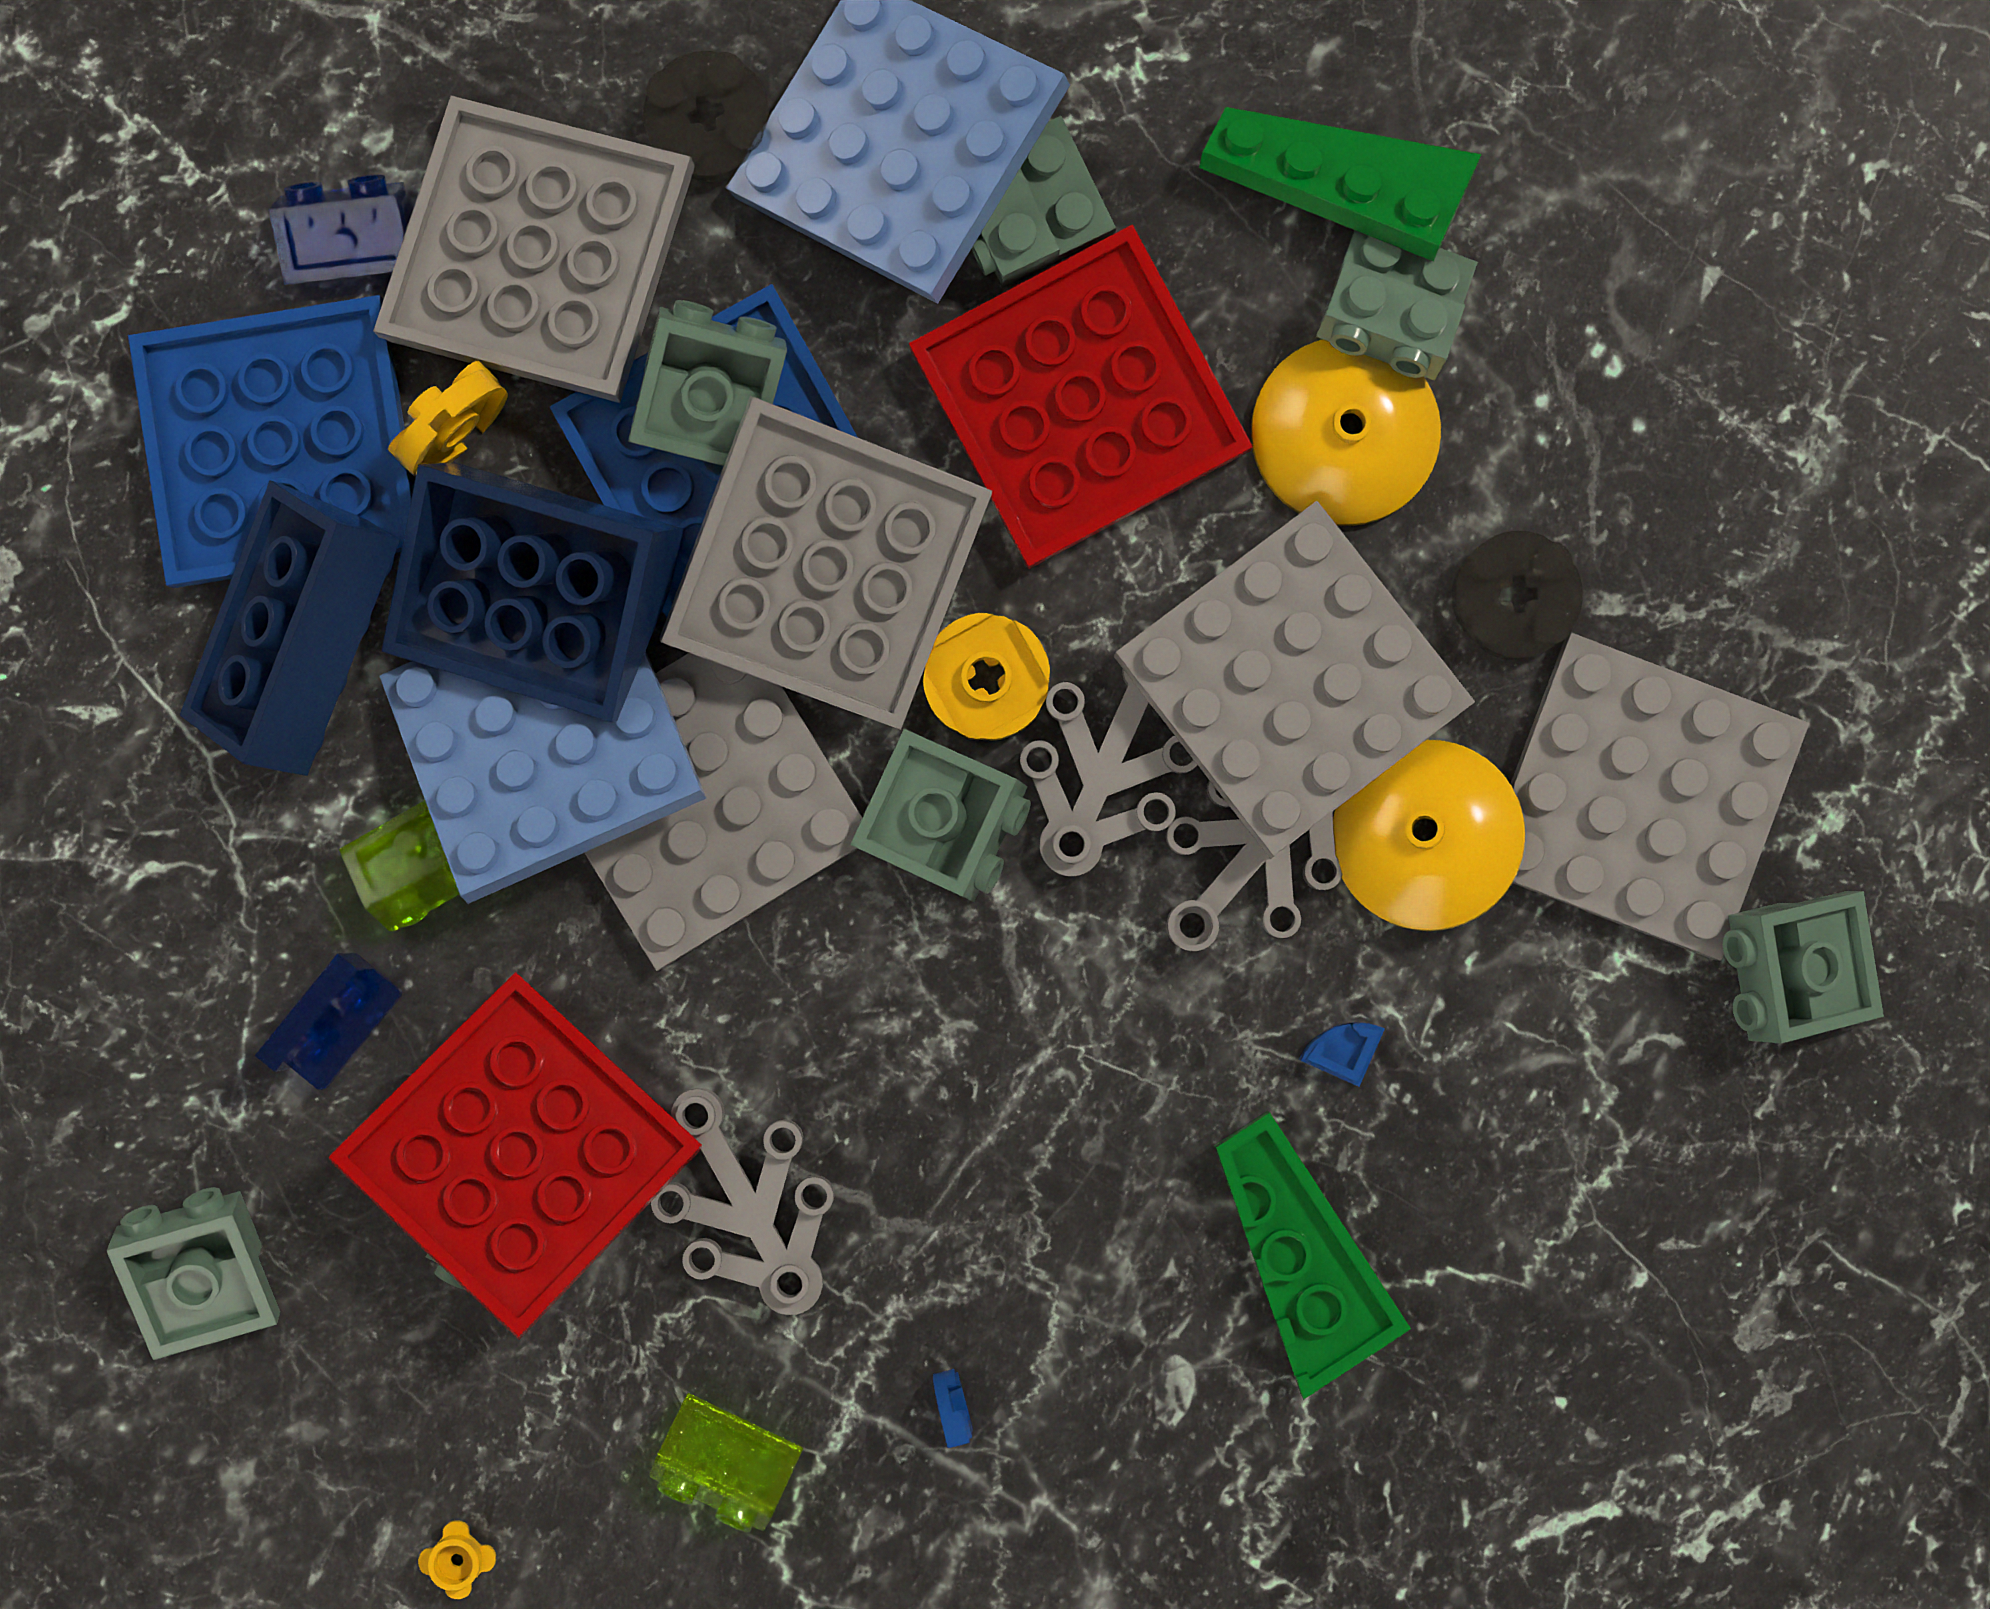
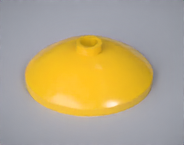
(1313, 459)
(1456, 872)

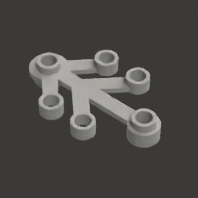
(1101, 776)
(1241, 869)
(751, 1211)

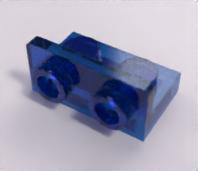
(339, 229)
(331, 1020)

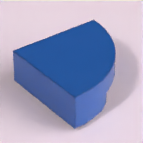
(1344, 1050)
(952, 1408)

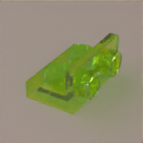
(401, 869)
(724, 1464)

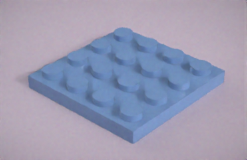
(899, 139)
(531, 780)

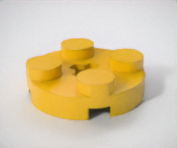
(448, 418)
(996, 642)

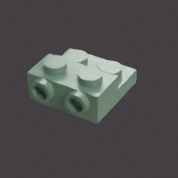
(1044, 212)
(1397, 305)
(702, 380)
(942, 816)
(1803, 967)
(193, 1272)

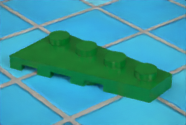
(1354, 178)
(1312, 1272)

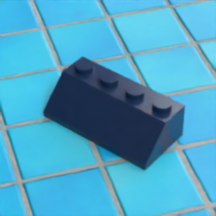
(288, 630)

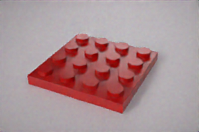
(1080, 396)
(516, 1154)

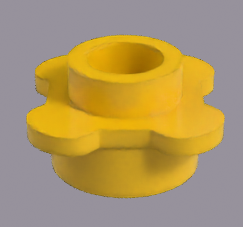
(454, 1578)

